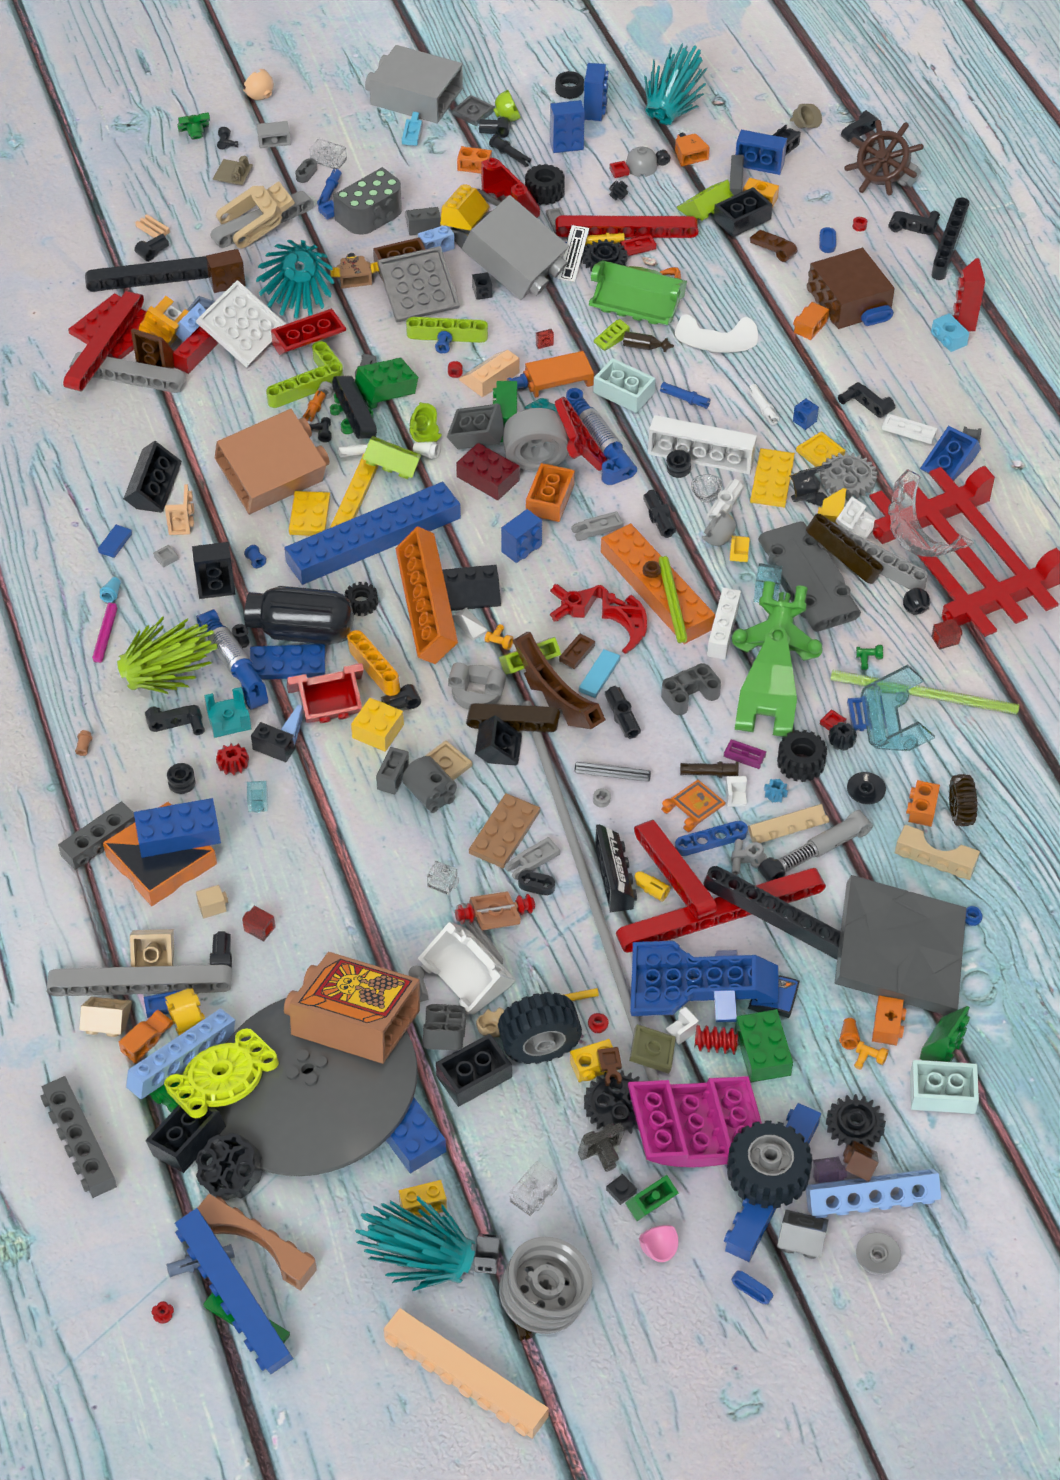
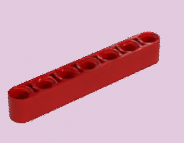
(675, 869)

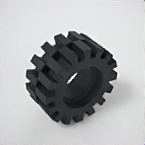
(362, 591)

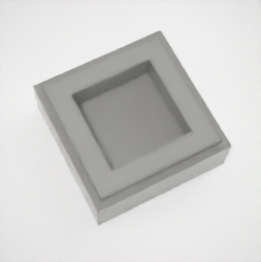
(166, 556)

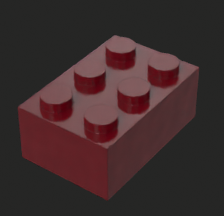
(488, 471)

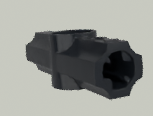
(659, 513)
(622, 712)

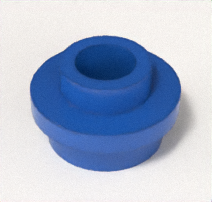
(976, 913)

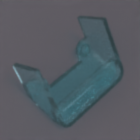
(881, 712)

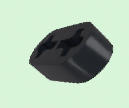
(536, 883)

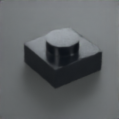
(621, 1189)

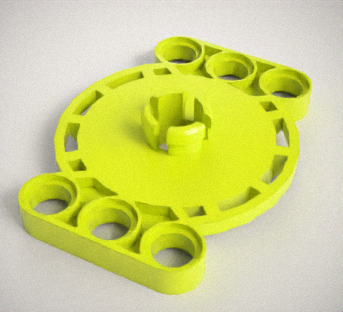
(237, 1069)

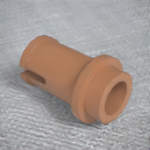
(84, 739)

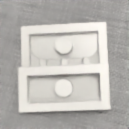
(856, 518)

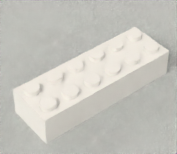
(703, 443)

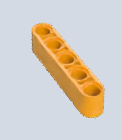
(373, 663)

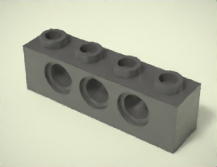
(89, 840)

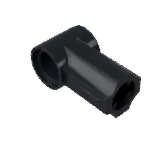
(498, 126)
(148, 249)
(407, 697)
(221, 949)

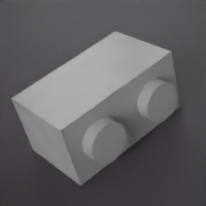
(273, 134)

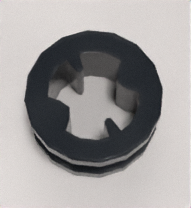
(666, 157)

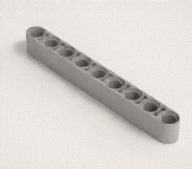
(138, 980)

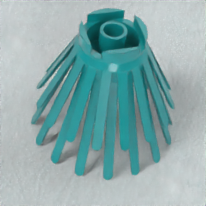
(296, 277)

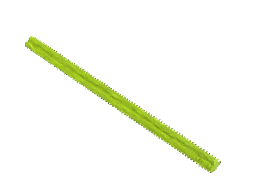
(933, 693)

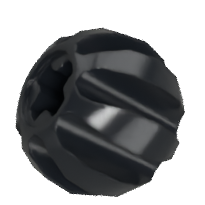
(916, 601)
(842, 736)

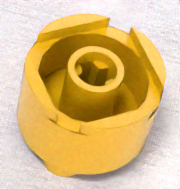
(184, 1009)

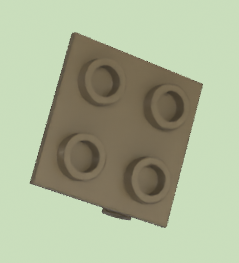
(233, 171)

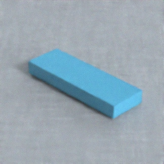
(599, 673)

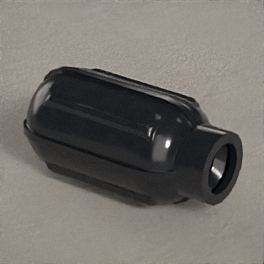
(300, 614)

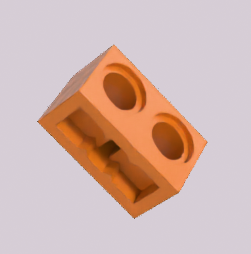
(470, 159)
(923, 803)

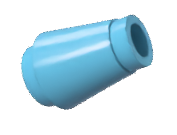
(110, 590)

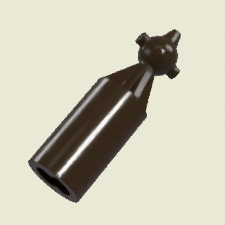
(645, 341)

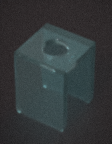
(767, 573)

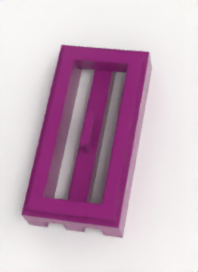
(744, 756)

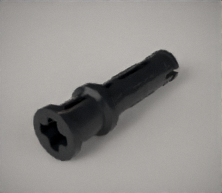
(505, 148)

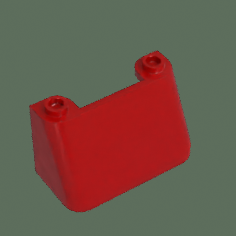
(502, 181)

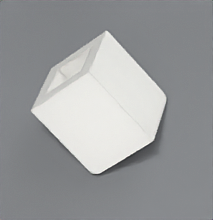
(736, 791)
(684, 1026)

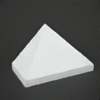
(469, 624)

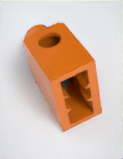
(691, 149)

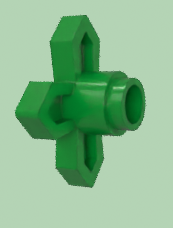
(194, 124)

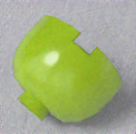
(506, 107)

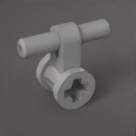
(747, 855)

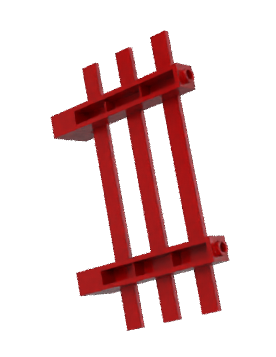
(995, 594)

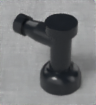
(224, 133)
(324, 434)

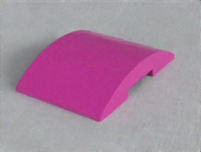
(693, 1120)

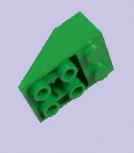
(946, 1037)

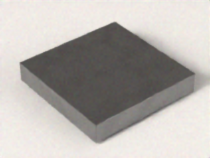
(473, 110)

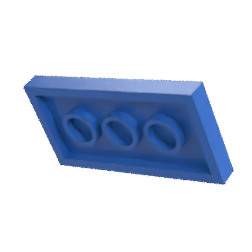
(288, 661)

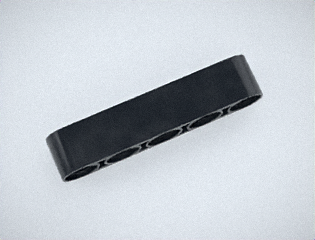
(354, 407)

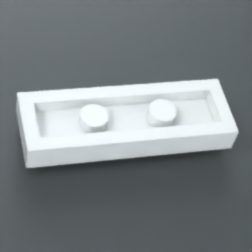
(909, 428)

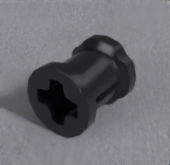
(240, 633)

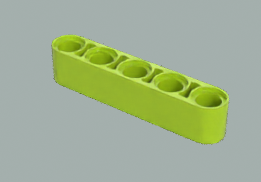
(461, 329)

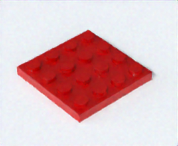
(90, 323)

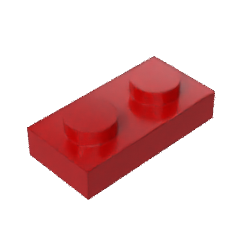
(639, 245)

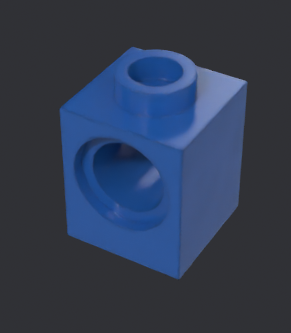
(805, 414)

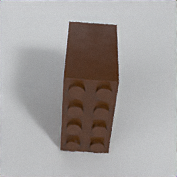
(849, 286)

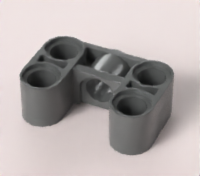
(679, 687)
(444, 1027)

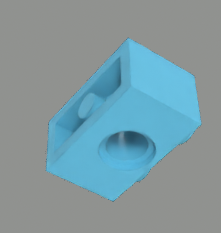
(950, 332)

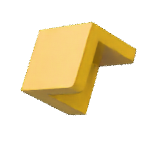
(739, 548)

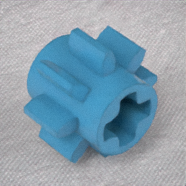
(775, 790)

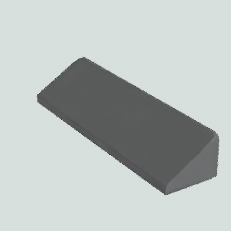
(736, 174)

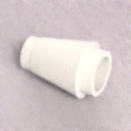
(427, 449)

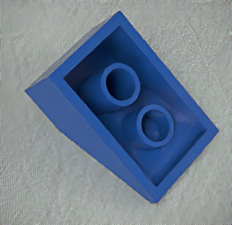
(952, 453)

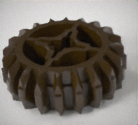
(963, 800)

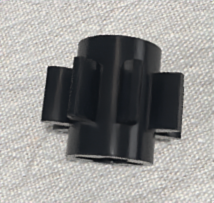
(618, 190)

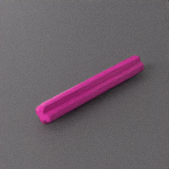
(104, 633)

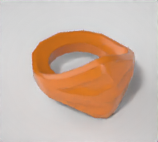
(672, 271)

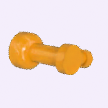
(506, 641)
(865, 1050)

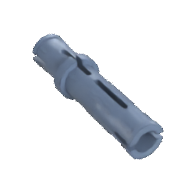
(174, 1267)

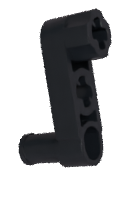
(864, 125)
(903, 220)
(868, 399)
(175, 717)

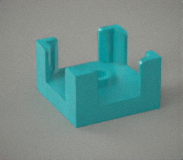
(228, 715)

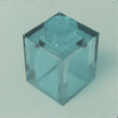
(257, 796)

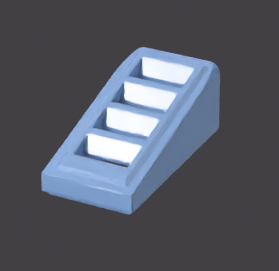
(294, 722)

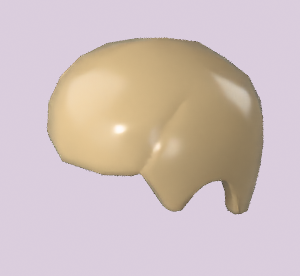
(488, 1022)

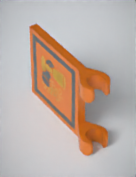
(696, 802)

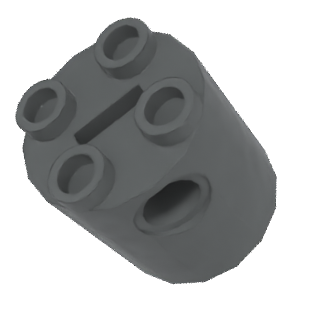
(429, 783)

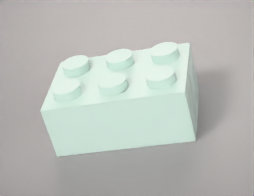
(624, 385)
(944, 1086)

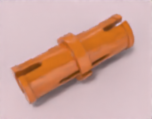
(314, 406)

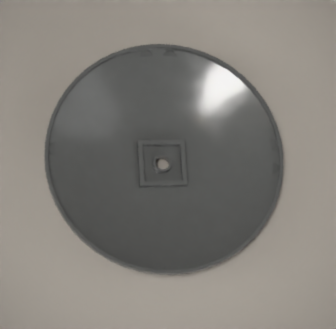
(320, 1117)

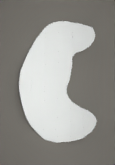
(739, 339)

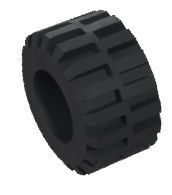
(545, 183)
(802, 767)

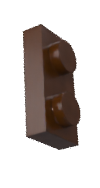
(577, 651)

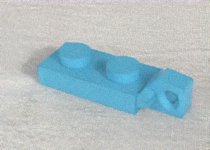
(412, 130)

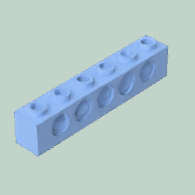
(176, 1055)
(818, 1193)

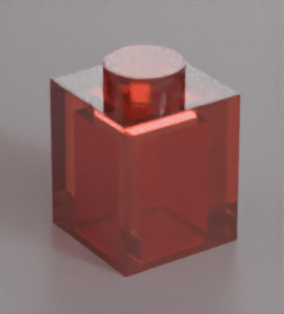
(946, 634)
(258, 923)

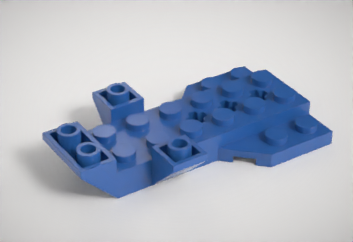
(718, 979)

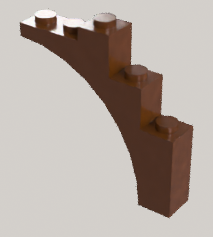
(541, 677)

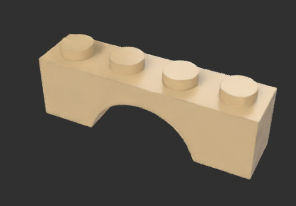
(958, 862)

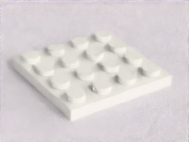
(240, 323)

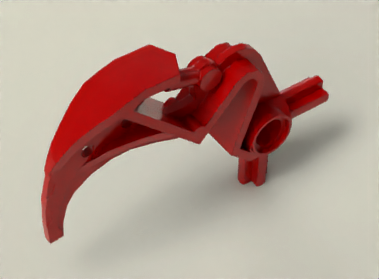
(628, 615)

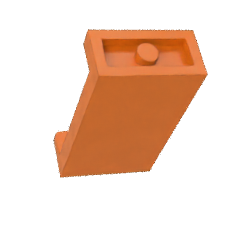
(558, 372)

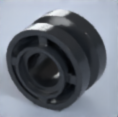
(678, 463)
(181, 778)

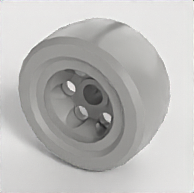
(531, 429)

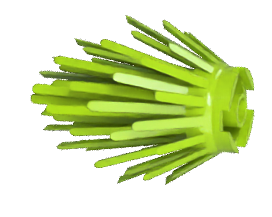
(152, 662)

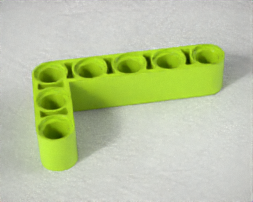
(307, 382)

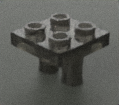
(602, 1144)

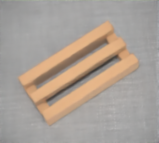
(154, 226)

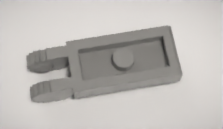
(597, 526)
(533, 857)

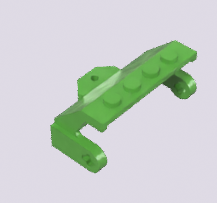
(636, 292)

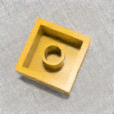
(377, 724)

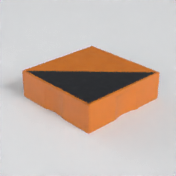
(159, 874)

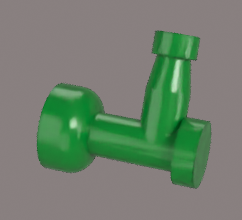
(863, 654)

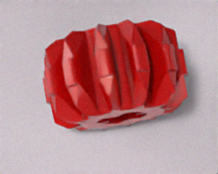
(232, 759)

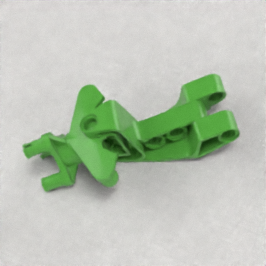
(770, 682)

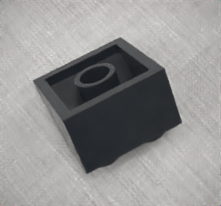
(498, 742)

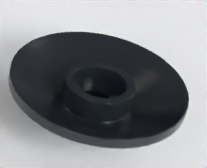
(868, 782)

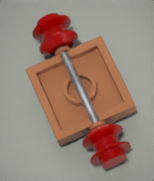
(495, 910)

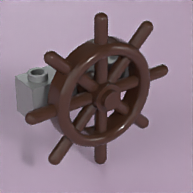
(882, 159)

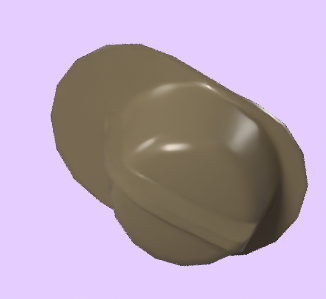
(807, 116)

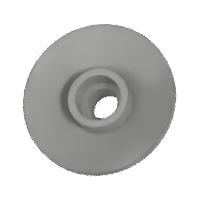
(880, 1245)

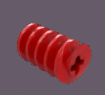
(715, 1039)

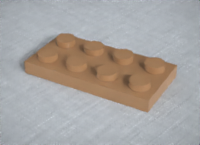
(504, 830)

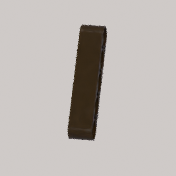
(844, 548)
(517, 716)

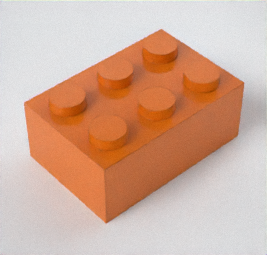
(550, 491)

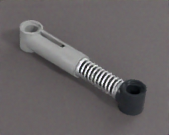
(855, 825)

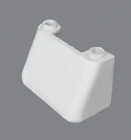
(466, 967)

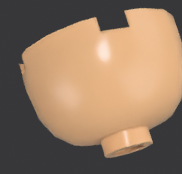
(259, 85)

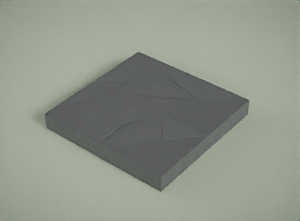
(901, 945)

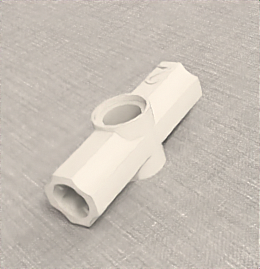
(726, 499)

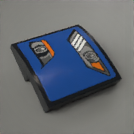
(787, 993)

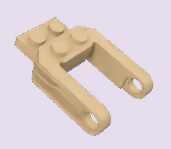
(269, 201)

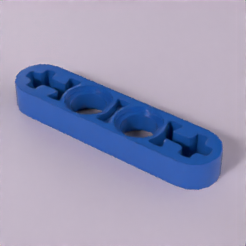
(709, 835)

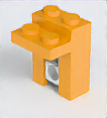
(163, 320)

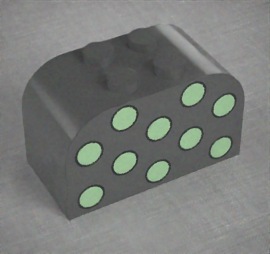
(368, 202)

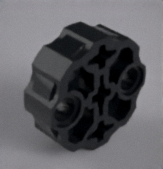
(238, 1159)

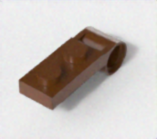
(783, 248)

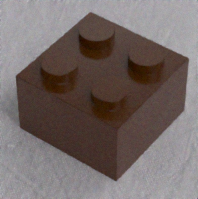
(225, 270)

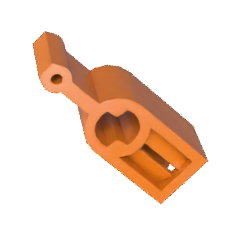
(144, 1036)

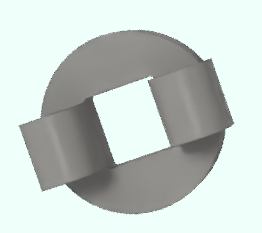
(461, 676)

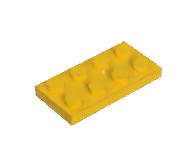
(772, 477)

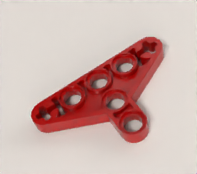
(579, 437)

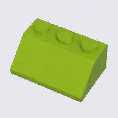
(704, 202)
(391, 457)

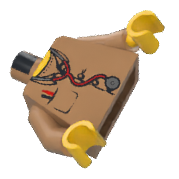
(354, 271)

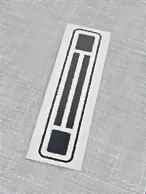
(574, 252)

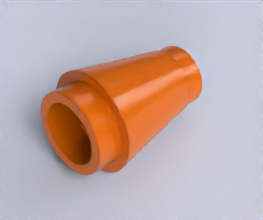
(849, 1034)

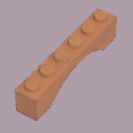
(222, 1219)

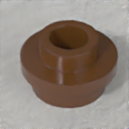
(651, 569)

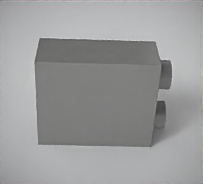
(415, 83)
(516, 248)

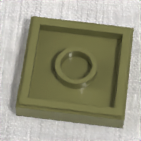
(652, 1048)

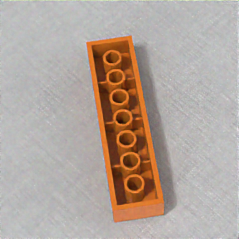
(628, 554)
(426, 595)

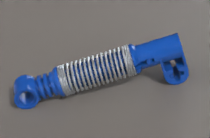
(619, 465)
(235, 660)

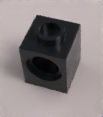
(482, 285)

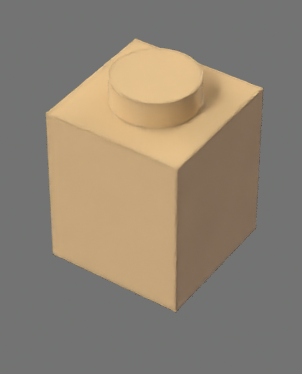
(211, 901)

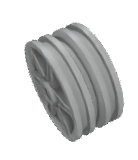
(545, 1285)

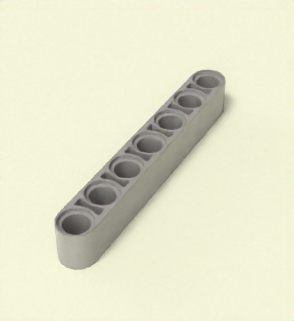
(224, 233)
(139, 374)
(894, 567)

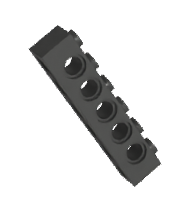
(103, 1178)

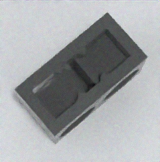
(392, 770)

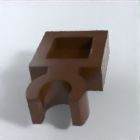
(610, 1062)

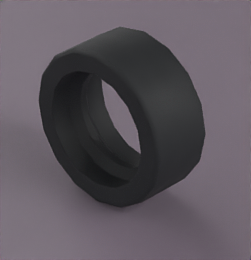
(566, 91)

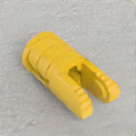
(652, 886)

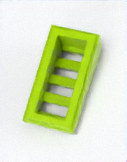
(617, 327)

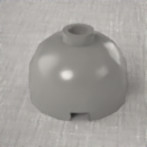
(642, 161)
(720, 529)

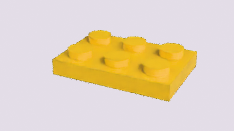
(309, 513)

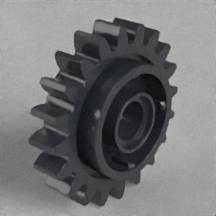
(604, 251)
(842, 1115)

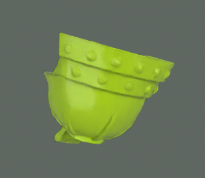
(423, 423)

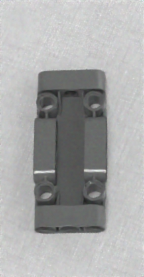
(812, 567)

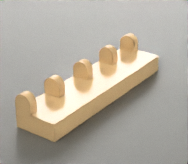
(788, 824)

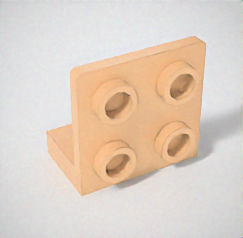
(179, 516)

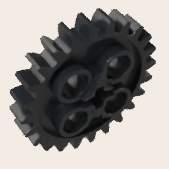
(616, 1102)

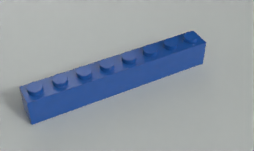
(753, 1219)
(233, 1291)

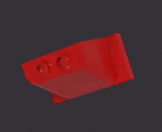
(328, 694)

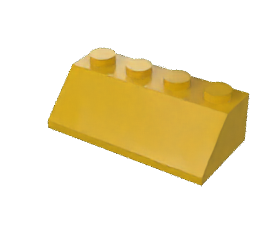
(464, 208)

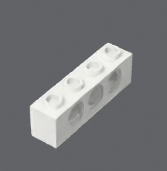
(724, 623)

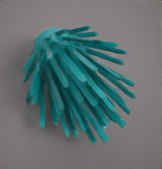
(667, 97)
(426, 1245)

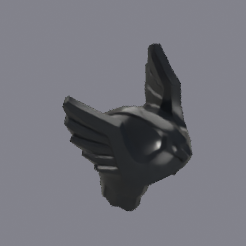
(807, 485)

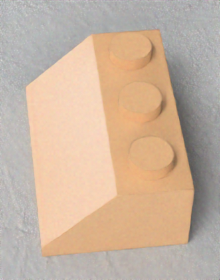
(496, 368)

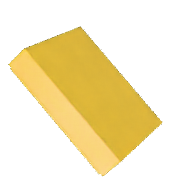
(819, 448)

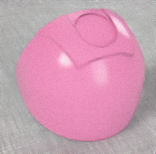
(659, 1242)

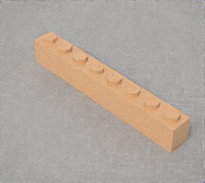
(466, 1373)

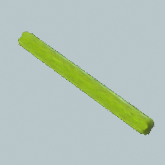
(672, 598)

